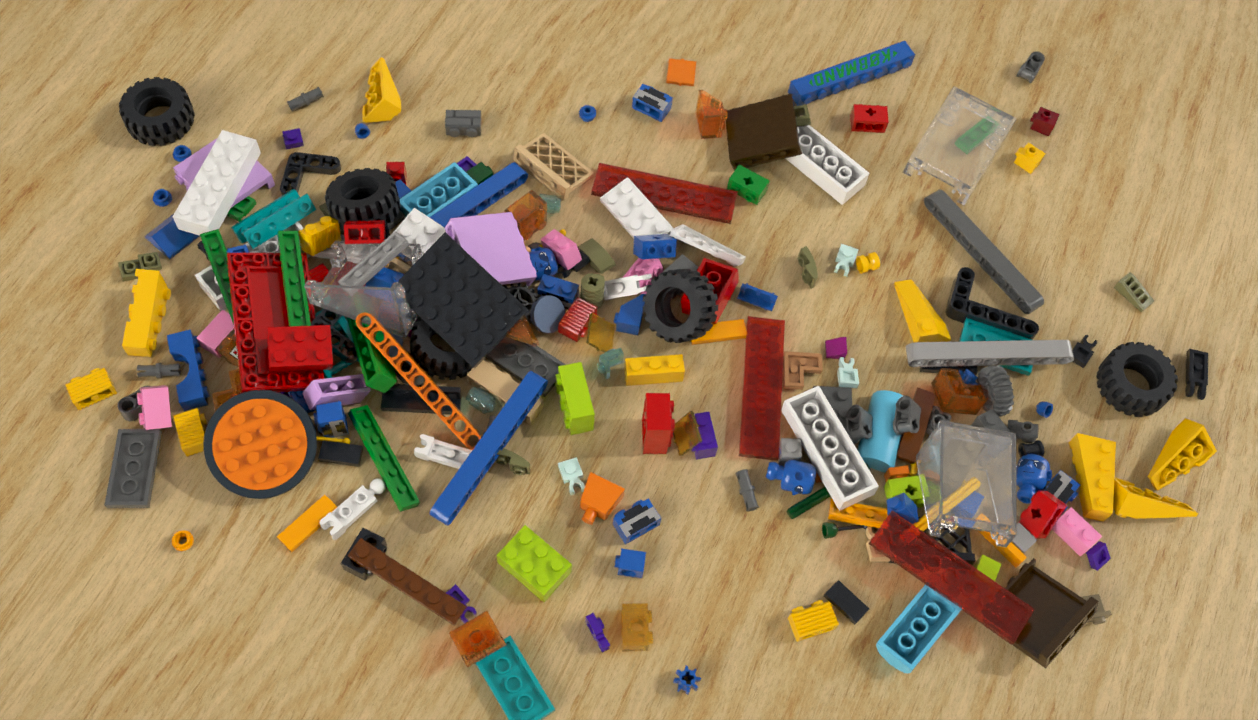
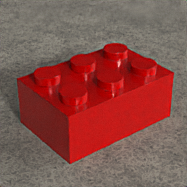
(724, 280)
(299, 348)
(657, 423)

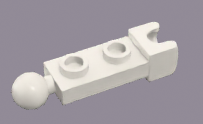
(441, 452)
(352, 508)

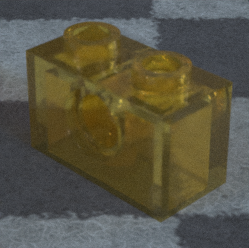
(632, 639)

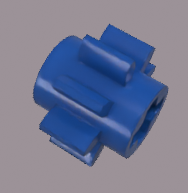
(968, 377)
(682, 683)

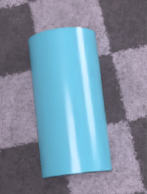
(438, 191)
(883, 446)
(916, 629)

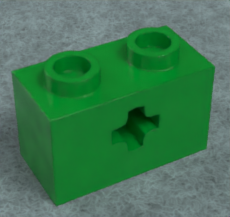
(748, 184)

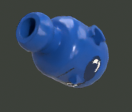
(543, 262)
(794, 476)
(1031, 476)

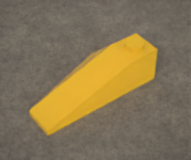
(382, 96)
(920, 316)
(1185, 448)
(1146, 504)

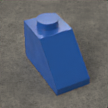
(630, 316)

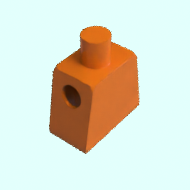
(599, 498)

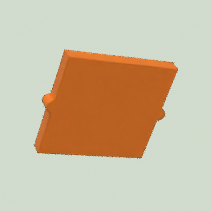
(681, 72)

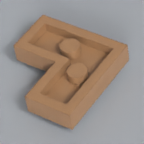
(797, 364)

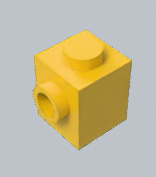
(1029, 157)

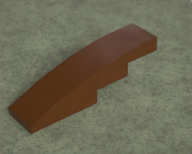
(911, 442)

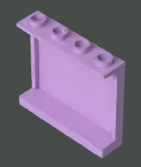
(188, 169)
(495, 245)

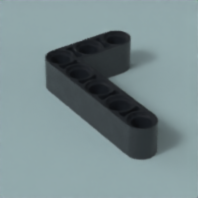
(983, 313)

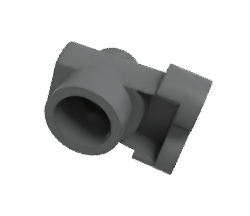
(935, 417)
(1025, 431)

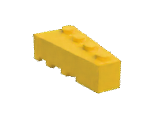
(146, 313)
(1095, 473)

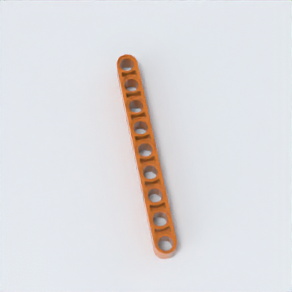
(410, 376)

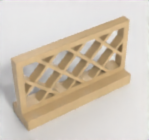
(544, 172)

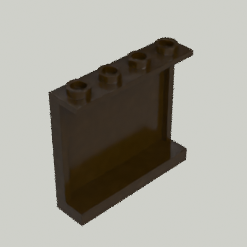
(762, 132)
(1056, 617)

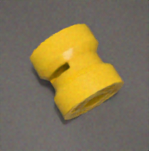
(868, 262)

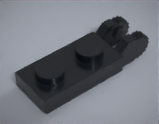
(1196, 373)

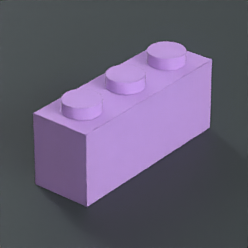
(346, 389)

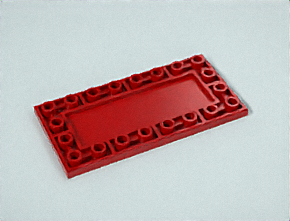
(258, 304)

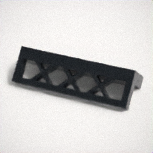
(405, 399)

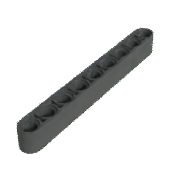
(984, 252)

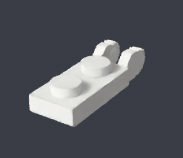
(624, 286)

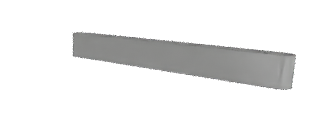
(989, 353)

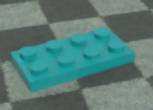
(978, 331)
(514, 684)

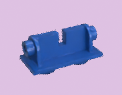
(757, 297)

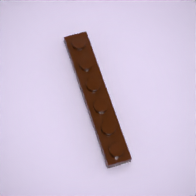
(407, 581)

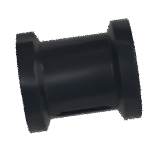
(1032, 448)

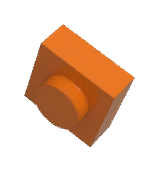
(896, 472)

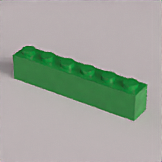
(375, 367)

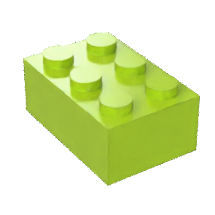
(574, 398)
(534, 563)

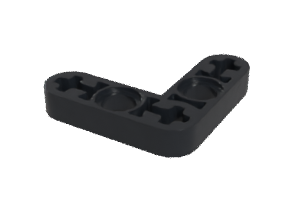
(300, 167)
(349, 345)

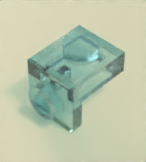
(610, 358)

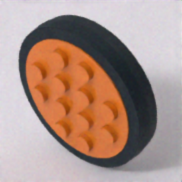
(260, 444)

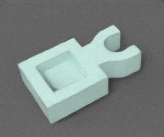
(845, 258)
(847, 375)
(572, 473)

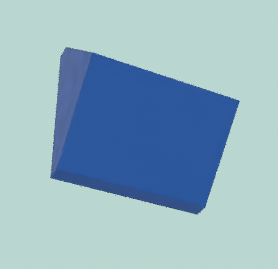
(169, 238)

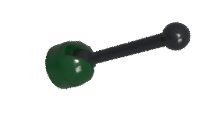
(830, 529)

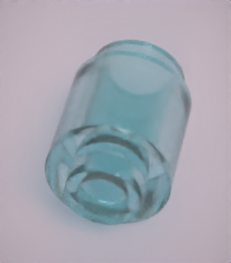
(553, 203)
(481, 400)

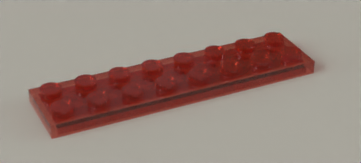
(670, 193)
(762, 389)
(952, 577)

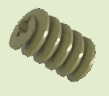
(593, 289)

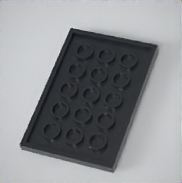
(461, 300)

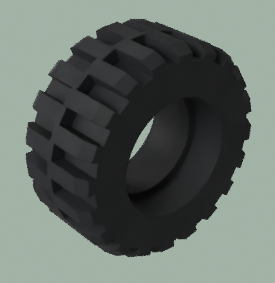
(153, 94)
(363, 197)
(659, 310)
(433, 359)
(1147, 362)

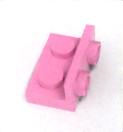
(644, 267)

